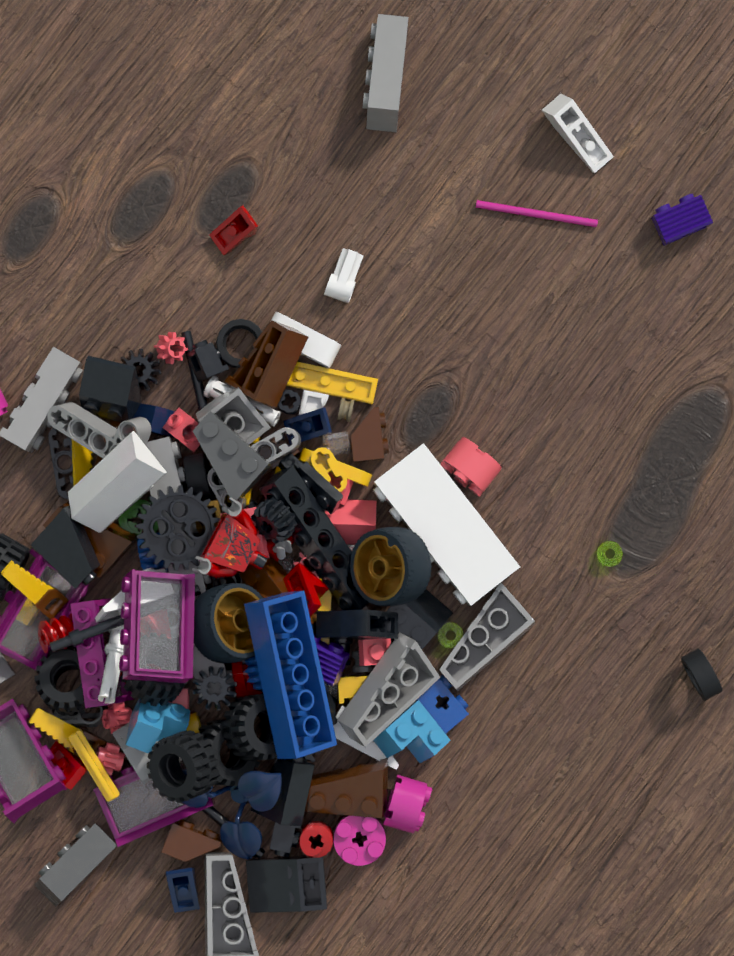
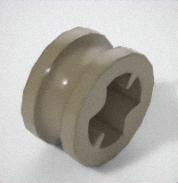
(345, 409)

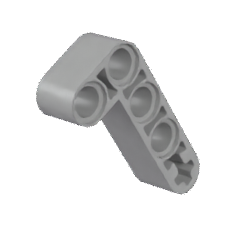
(72, 418)
(221, 493)

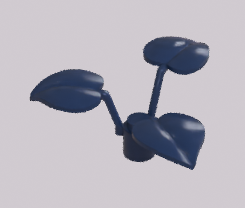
(262, 793)

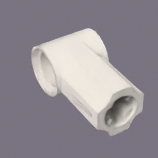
(342, 282)

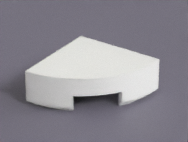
(312, 401)

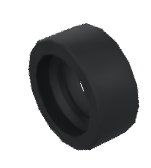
(224, 333)
(196, 471)
(701, 674)

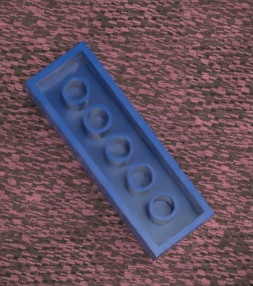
(290, 674)

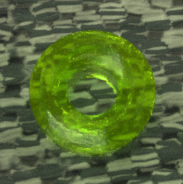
(601, 553)
(442, 635)

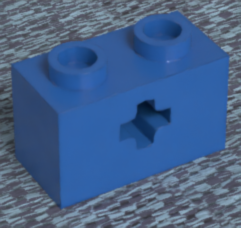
(453, 713)

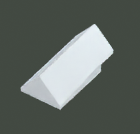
(114, 484)

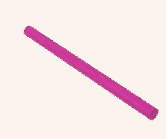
(536, 213)

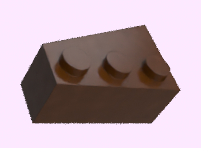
(270, 364)
(107, 545)
(267, 580)
(350, 791)

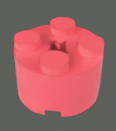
(471, 466)

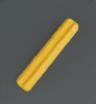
(94, 766)

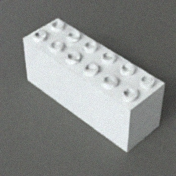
(447, 523)

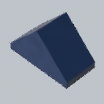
(156, 416)

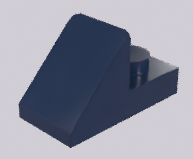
(309, 425)
(183, 889)

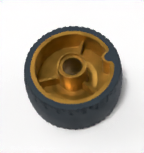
(390, 566)
(222, 623)

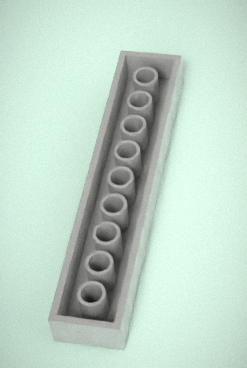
(167, 455)

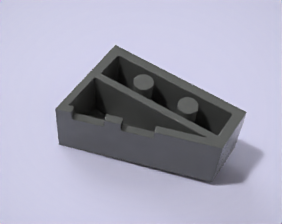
(231, 456)
(74, 863)

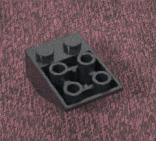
(286, 884)

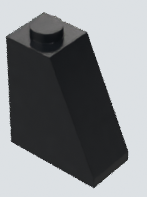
(68, 549)
(357, 624)
(294, 792)

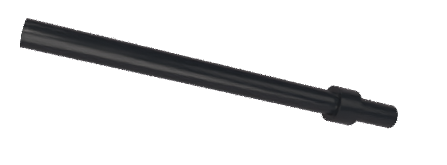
(77, 637)

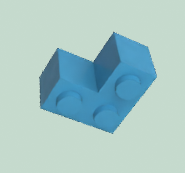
(154, 723)
(413, 730)

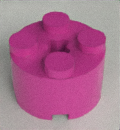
(406, 803)
(351, 850)

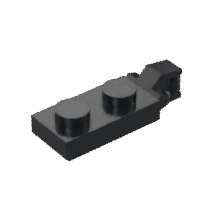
(322, 490)

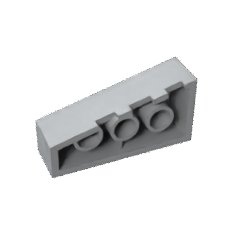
(386, 72)
(51, 389)
(489, 635)
(388, 690)
(226, 915)

